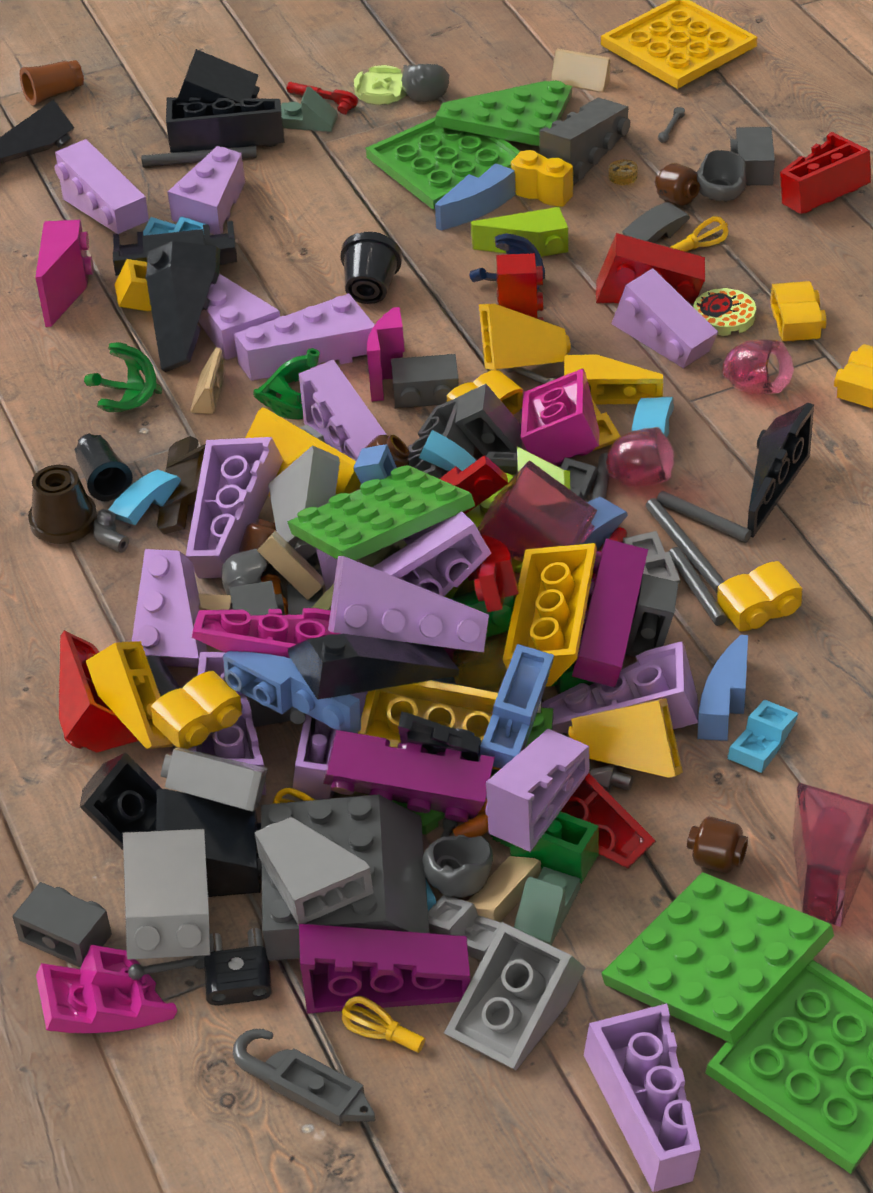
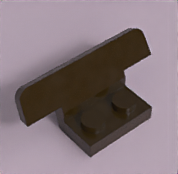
(185, 462)

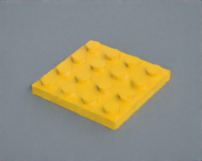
(678, 41)

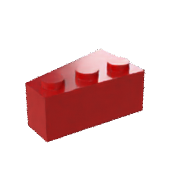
(633, 257)
(518, 283)

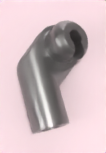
(106, 532)

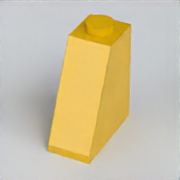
(519, 339)
(631, 737)

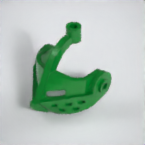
(136, 390)
(290, 403)

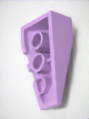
(656, 676)

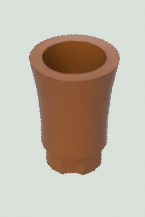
(50, 80)

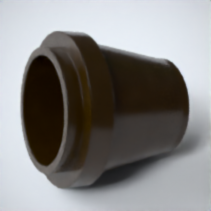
(60, 506)

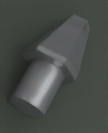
(609, 776)

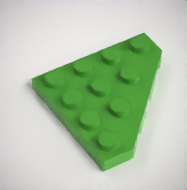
(508, 113)

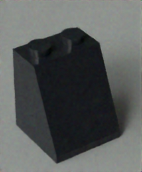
(215, 78)
(229, 839)

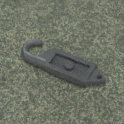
(305, 1081)

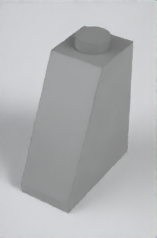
(303, 484)
(214, 778)
(311, 869)

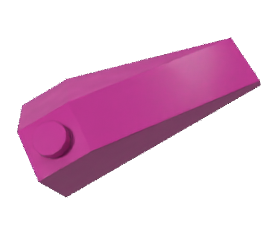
(259, 633)

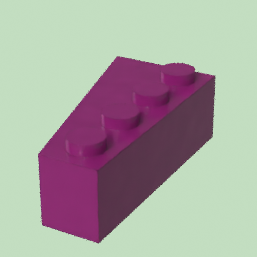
(610, 612)
(409, 775)
(381, 966)

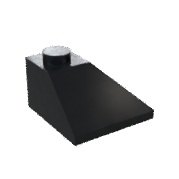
(121, 798)

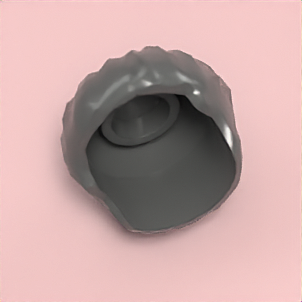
(425, 82)
(722, 175)
(243, 569)
(458, 865)

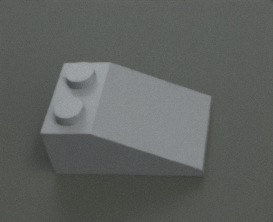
(166, 894)
(514, 996)

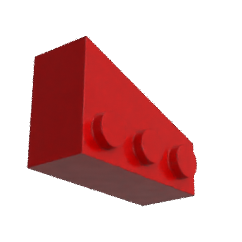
(825, 174)

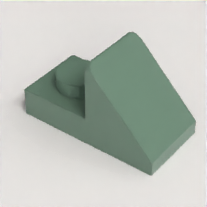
(311, 114)
(546, 904)

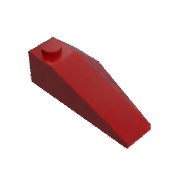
(82, 712)
(619, 833)

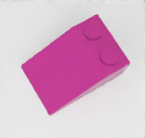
(62, 267)
(560, 419)

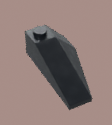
(36, 133)
(178, 289)
(780, 458)
(359, 664)

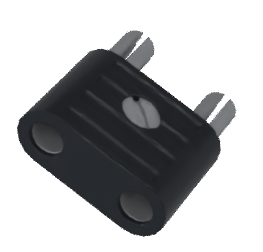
(237, 973)

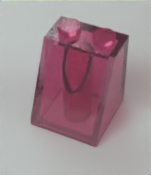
(537, 513)
(830, 850)

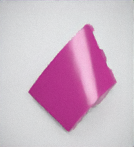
(383, 344)
(99, 995)

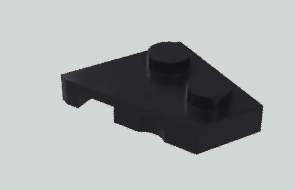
(438, 737)

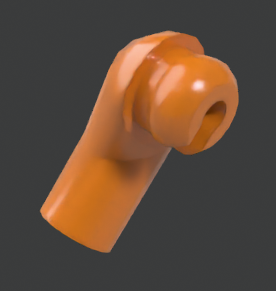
(474, 827)

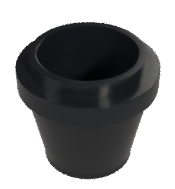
(369, 265)

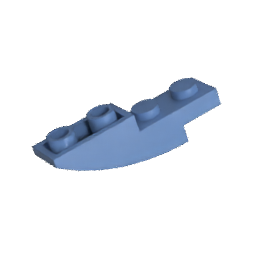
(279, 685)

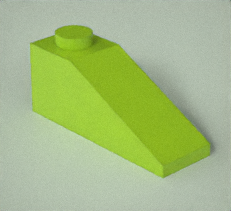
(543, 228)

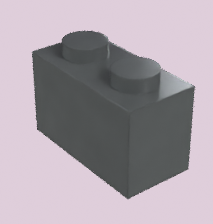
(757, 150)
(423, 380)
(488, 421)
(652, 614)
(61, 923)

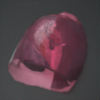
(748, 366)
(636, 458)

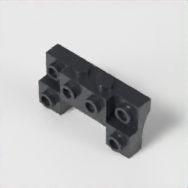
(146, 243)

